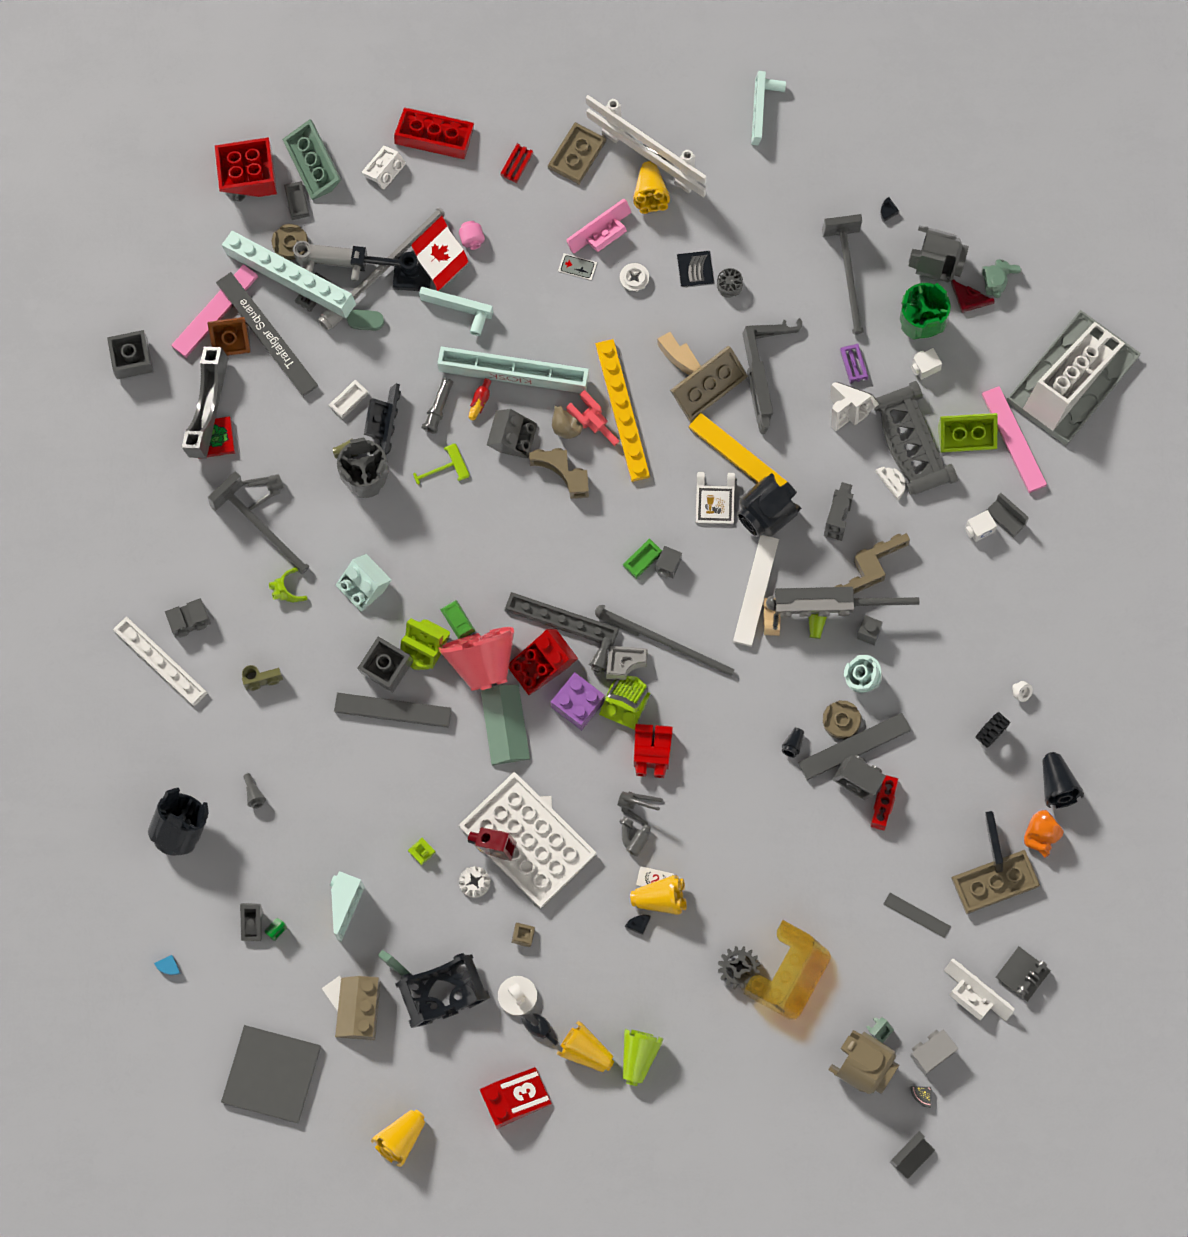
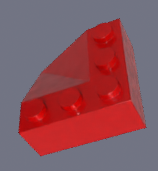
(246, 168)

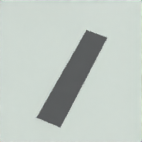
(917, 915)

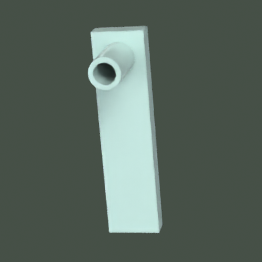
(761, 85)
(476, 308)

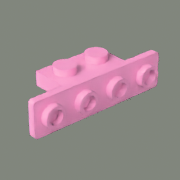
(602, 229)

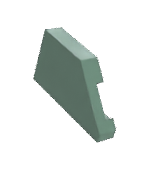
(393, 963)

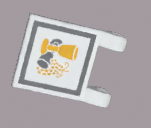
(715, 503)

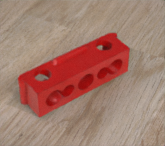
(881, 825)

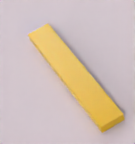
(732, 450)

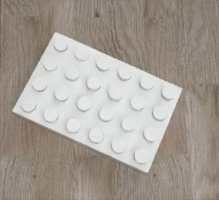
(546, 846)

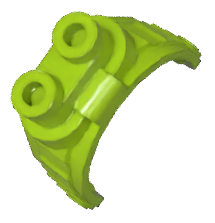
(280, 591)

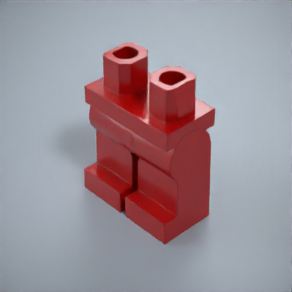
(652, 756)

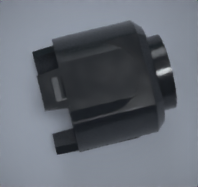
(767, 507)
(174, 821)

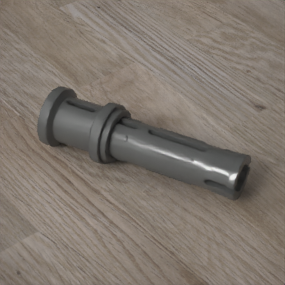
(435, 413)

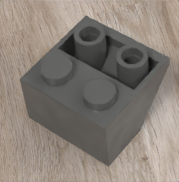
(512, 433)

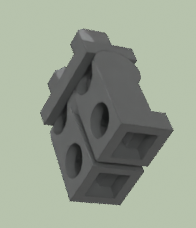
(838, 512)

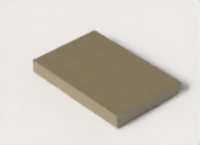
(577, 153)

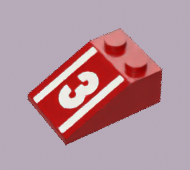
(515, 1097)

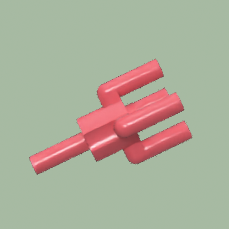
(592, 417)

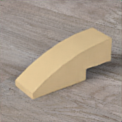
(679, 355)

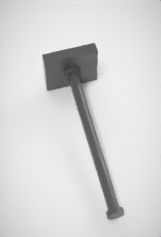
(843, 226)
(226, 492)

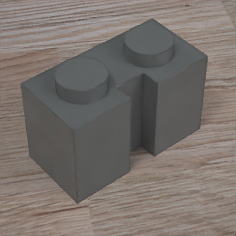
(187, 618)

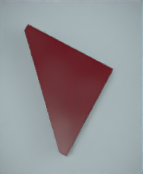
(969, 298)

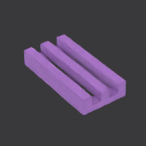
(858, 378)

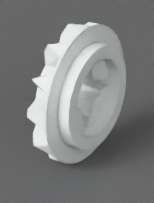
(634, 269)
(471, 890)

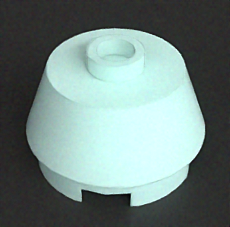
(863, 674)

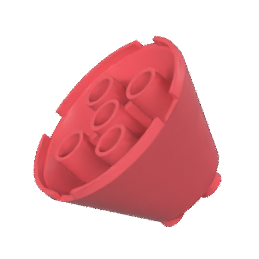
(481, 658)

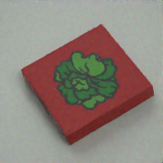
(222, 438)

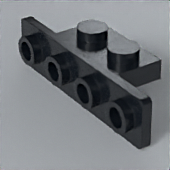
(381, 418)

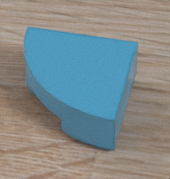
(168, 966)

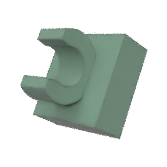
(881, 1029)

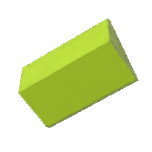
(968, 432)

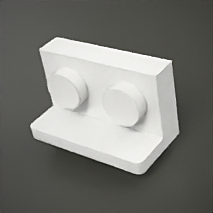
(384, 166)

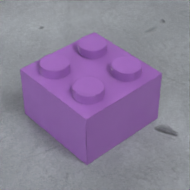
(578, 701)

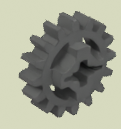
(731, 966)

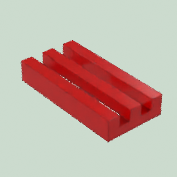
(523, 150)

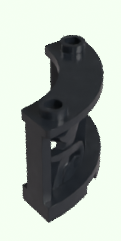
(428, 1015)

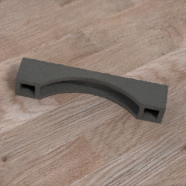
(199, 433)

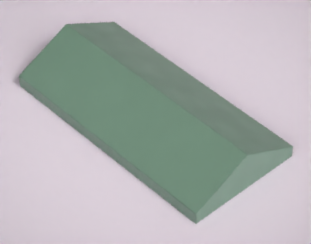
(312, 160)
(505, 724)

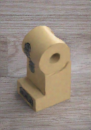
(771, 621)

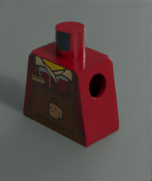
(493, 843)

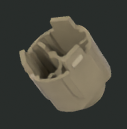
(868, 1063)

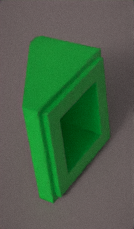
(275, 929)

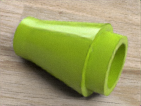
(816, 625)

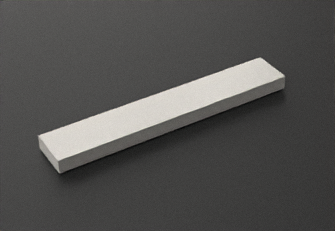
(756, 590)
(160, 661)

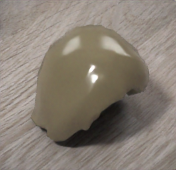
(565, 424)

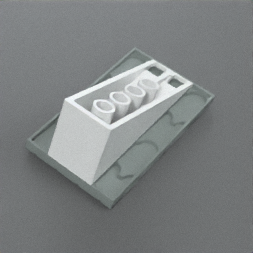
(1073, 377)

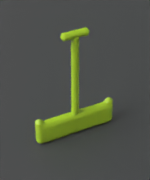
(457, 461)

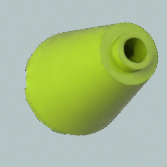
(638, 1055)

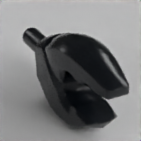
(541, 1030)

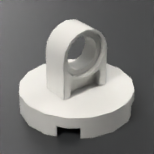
(517, 995)

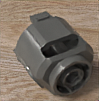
(940, 255)
(352, 469)

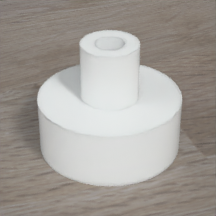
(1022, 691)

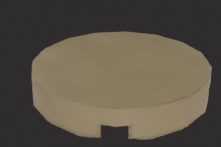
(285, 239)
(841, 719)

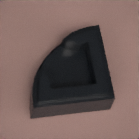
(888, 210)
(638, 923)

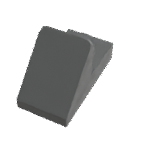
(251, 921)

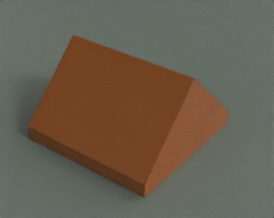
(230, 335)

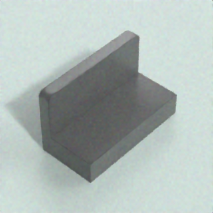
(1008, 515)
(912, 1155)

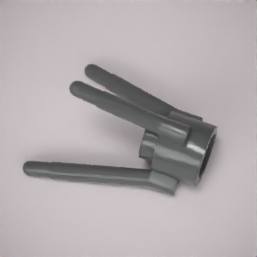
(272, 482)
(629, 800)

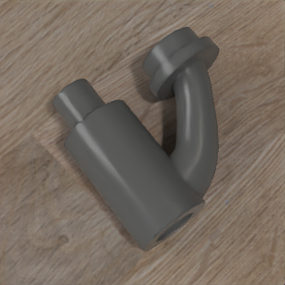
(638, 841)

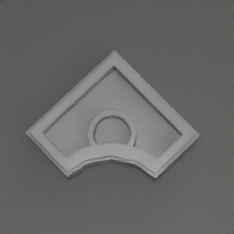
(624, 660)

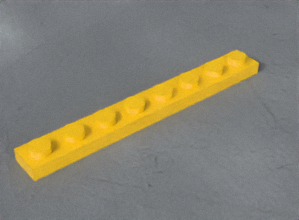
(622, 410)

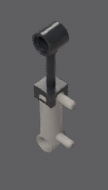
(347, 257)

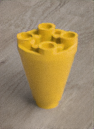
(650, 190)
(661, 896)

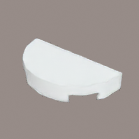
(893, 481)

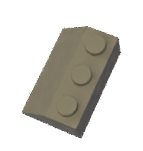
(358, 1007)

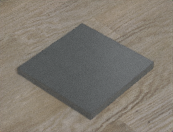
(271, 1074)

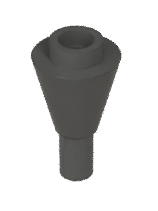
(599, 661)
(254, 796)

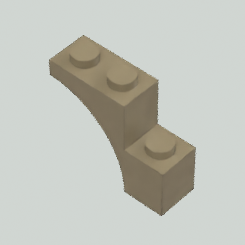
(558, 462)

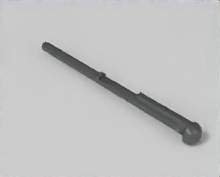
(602, 613)

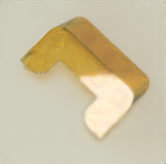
(796, 975)

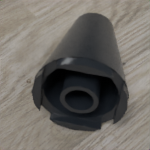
(1059, 782)

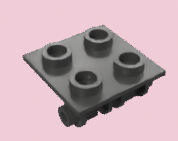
(1023, 973)

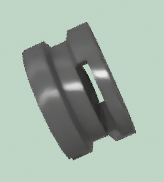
(730, 282)

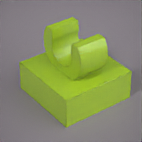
(421, 851)

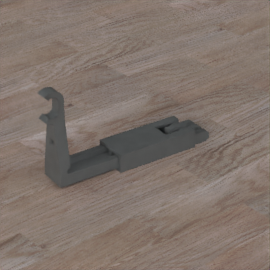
(756, 370)

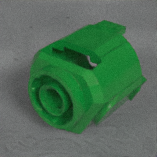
(927, 302)

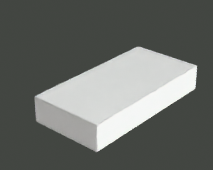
(348, 399)

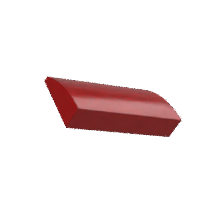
(433, 133)

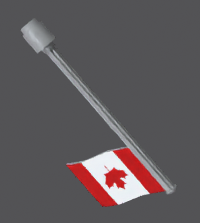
(436, 252)

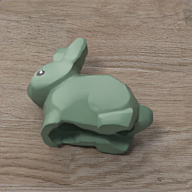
(996, 277)

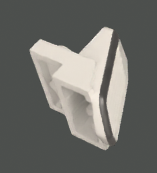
(849, 405)

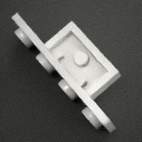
(976, 995)

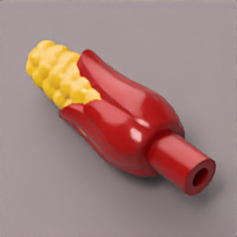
(480, 398)

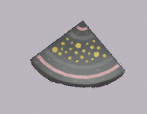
(922, 1095)

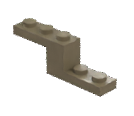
(869, 565)

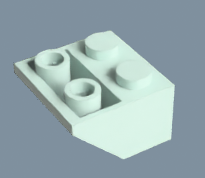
(363, 582)

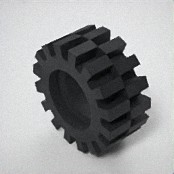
(992, 729)

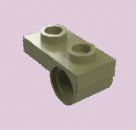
(268, 677)

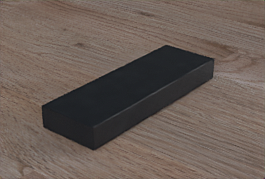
(994, 841)

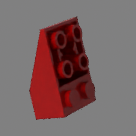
(542, 661)

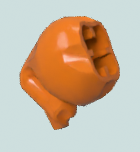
(1042, 832)

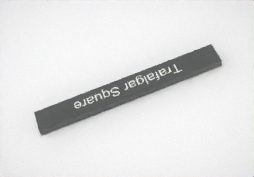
(267, 334)

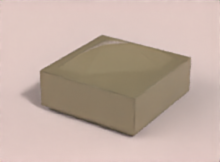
(523, 934)

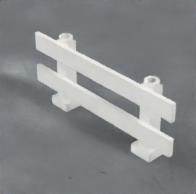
(615, 128)

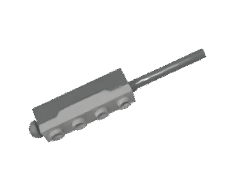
(825, 601)

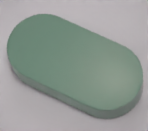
(365, 320)

